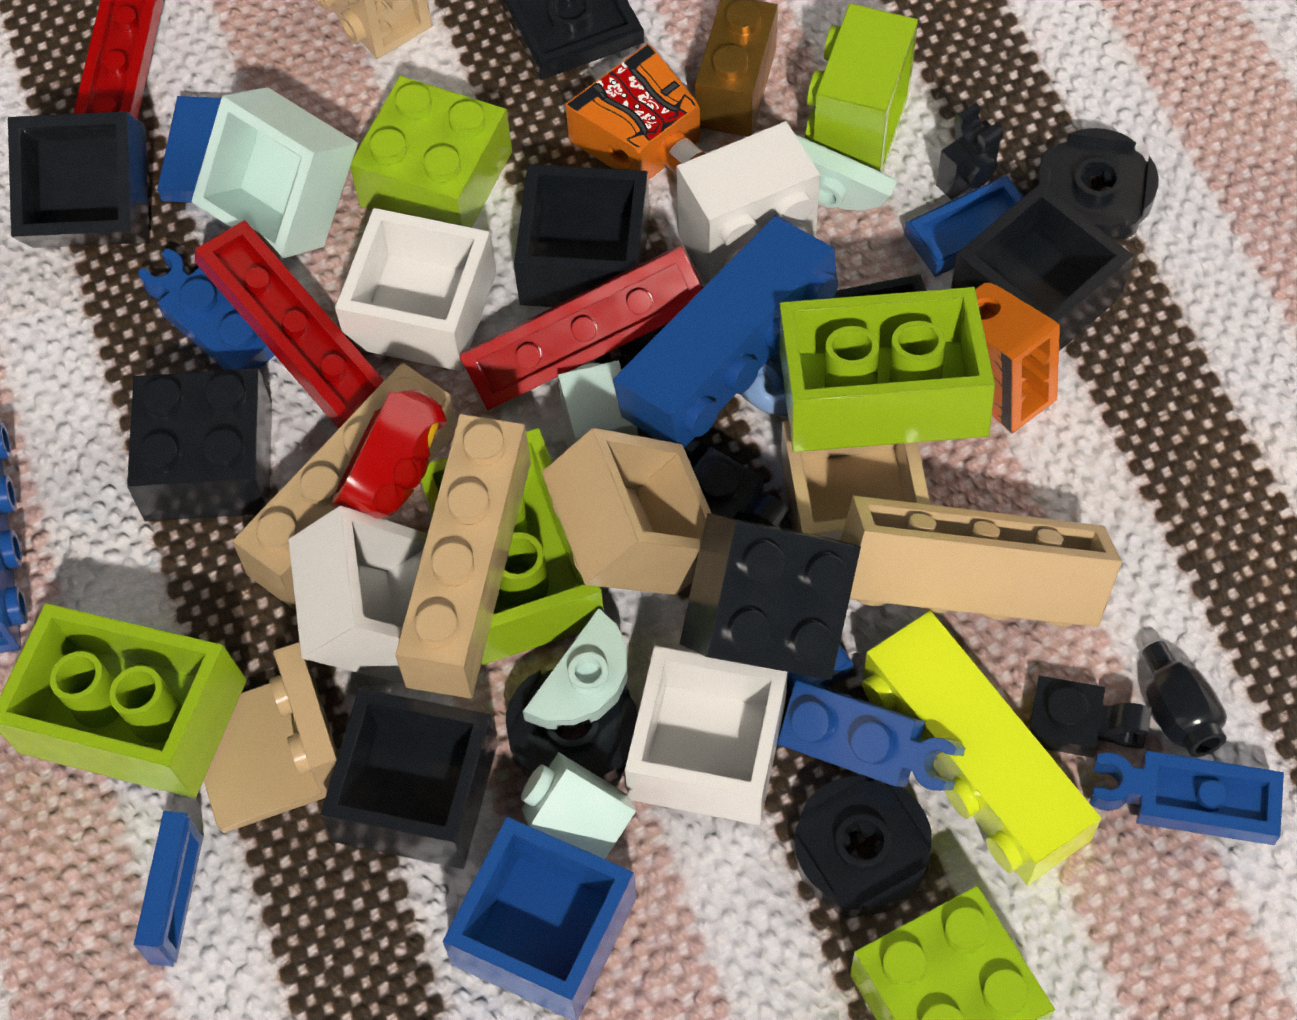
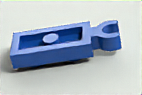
(205, 315)
(863, 737)
(1195, 795)

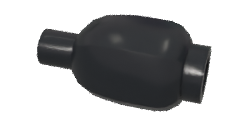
(1184, 702)

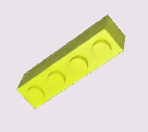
(1005, 773)

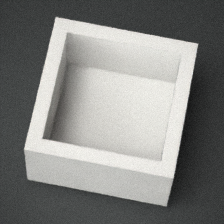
(739, 189)
(416, 289)
(354, 590)
(706, 735)

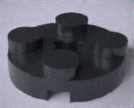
(1122, 168)
(600, 751)
(850, 882)

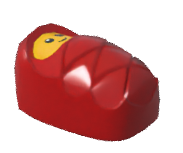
(391, 454)

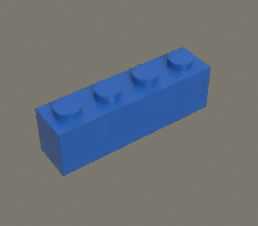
(723, 334)

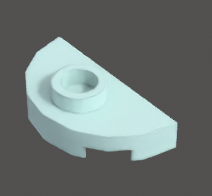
(846, 181)
(585, 679)

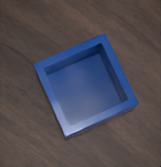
(541, 918)

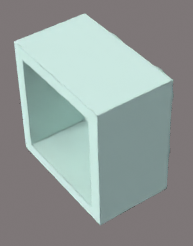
(274, 170)

